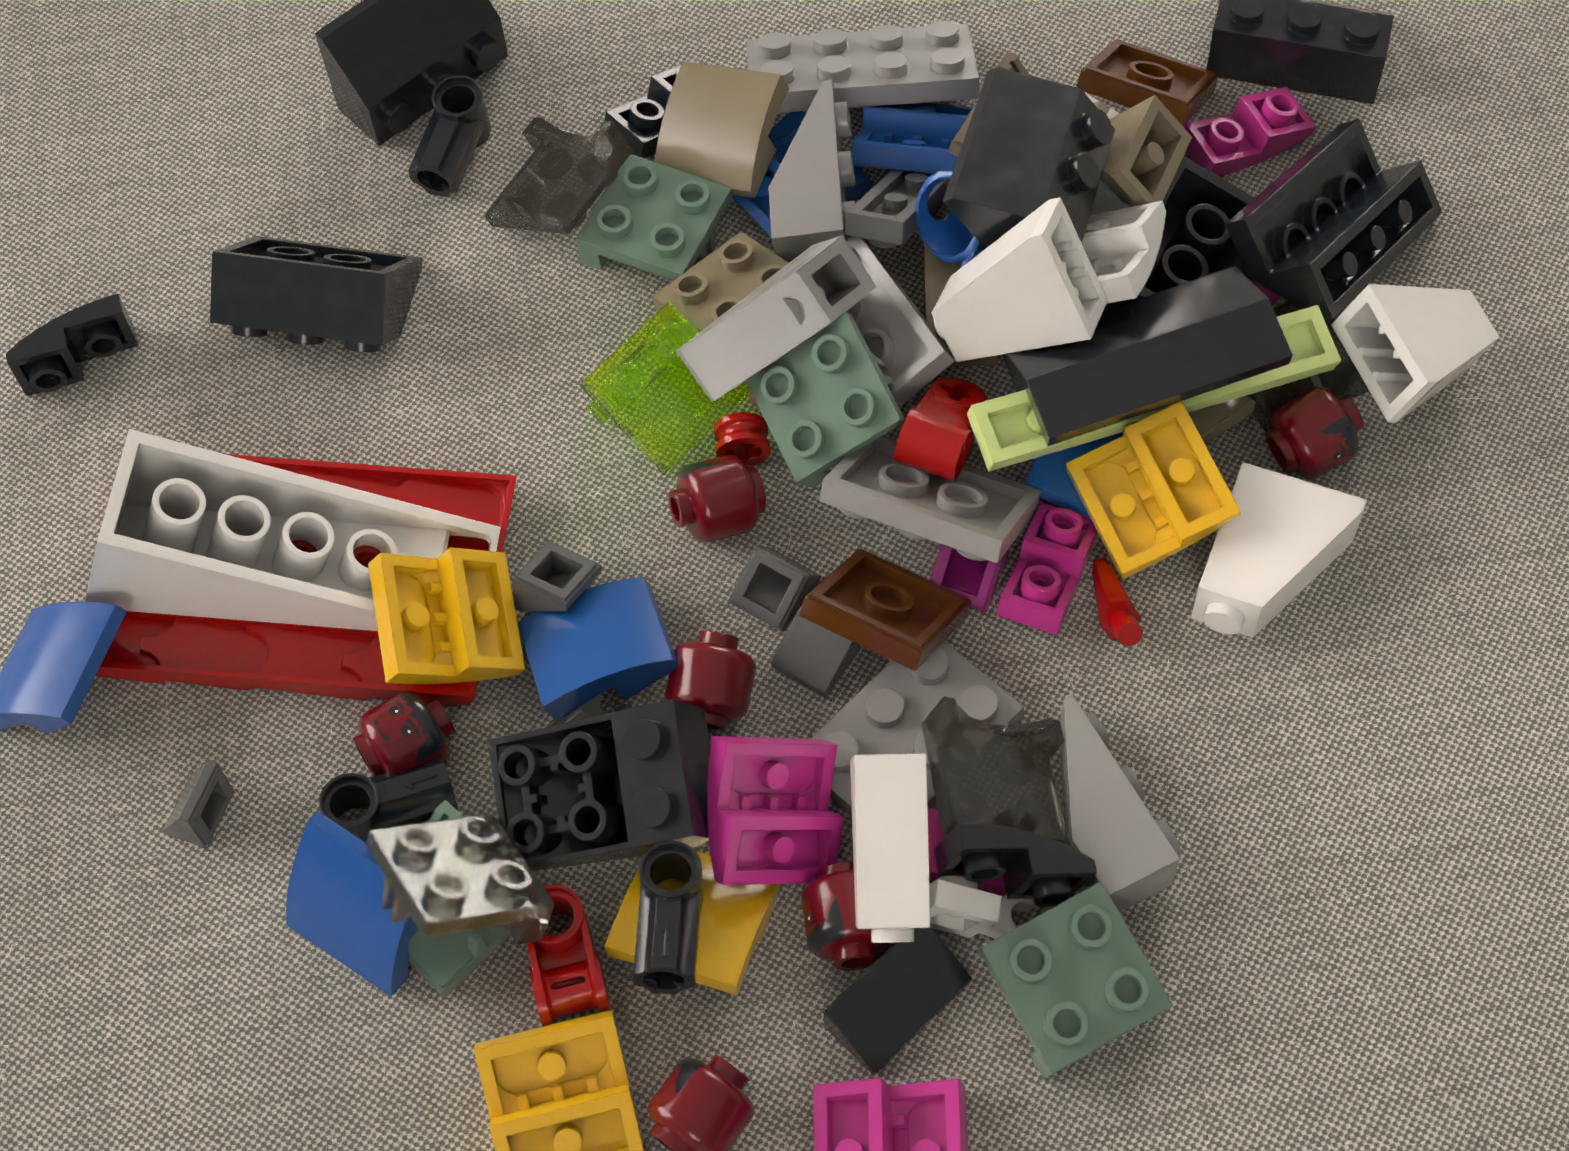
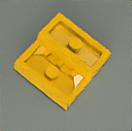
(1152, 490)
(446, 617)
(728, 926)
(559, 1088)

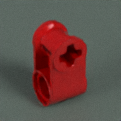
(938, 431)
(566, 967)

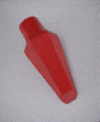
(1114, 608)

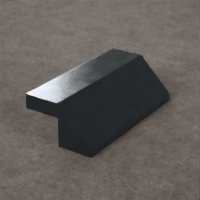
(1332, 222)
(1152, 355)

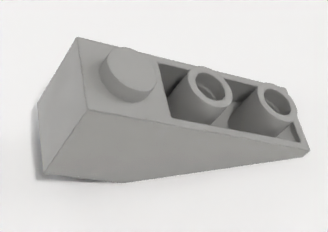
(811, 180)
(777, 316)
(1108, 814)

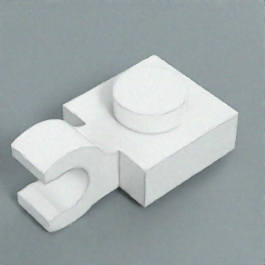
(966, 911)

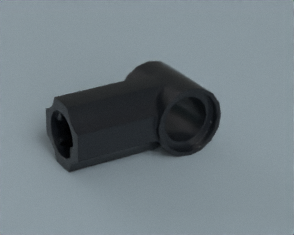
(451, 135)
(388, 797)
(668, 919)

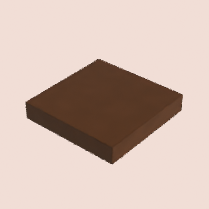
(1134, 74)
(885, 608)

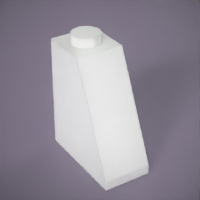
(1022, 291)
(1412, 341)
(1272, 549)
(890, 845)

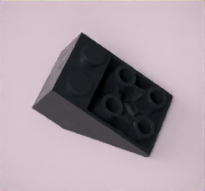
(604, 785)

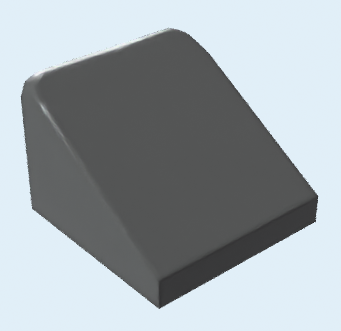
(553, 579)
(773, 587)
(813, 655)
(200, 805)

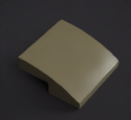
(721, 124)

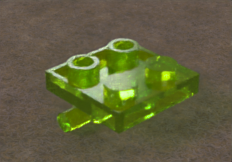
(654, 393)

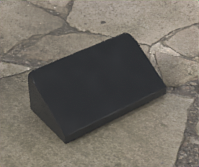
(896, 998)

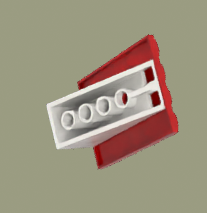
(262, 566)

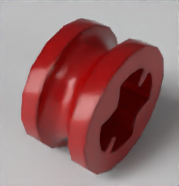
(743, 436)

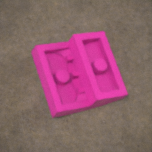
(771, 809)
(890, 1118)

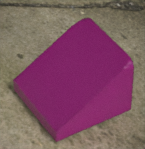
(968, 577)

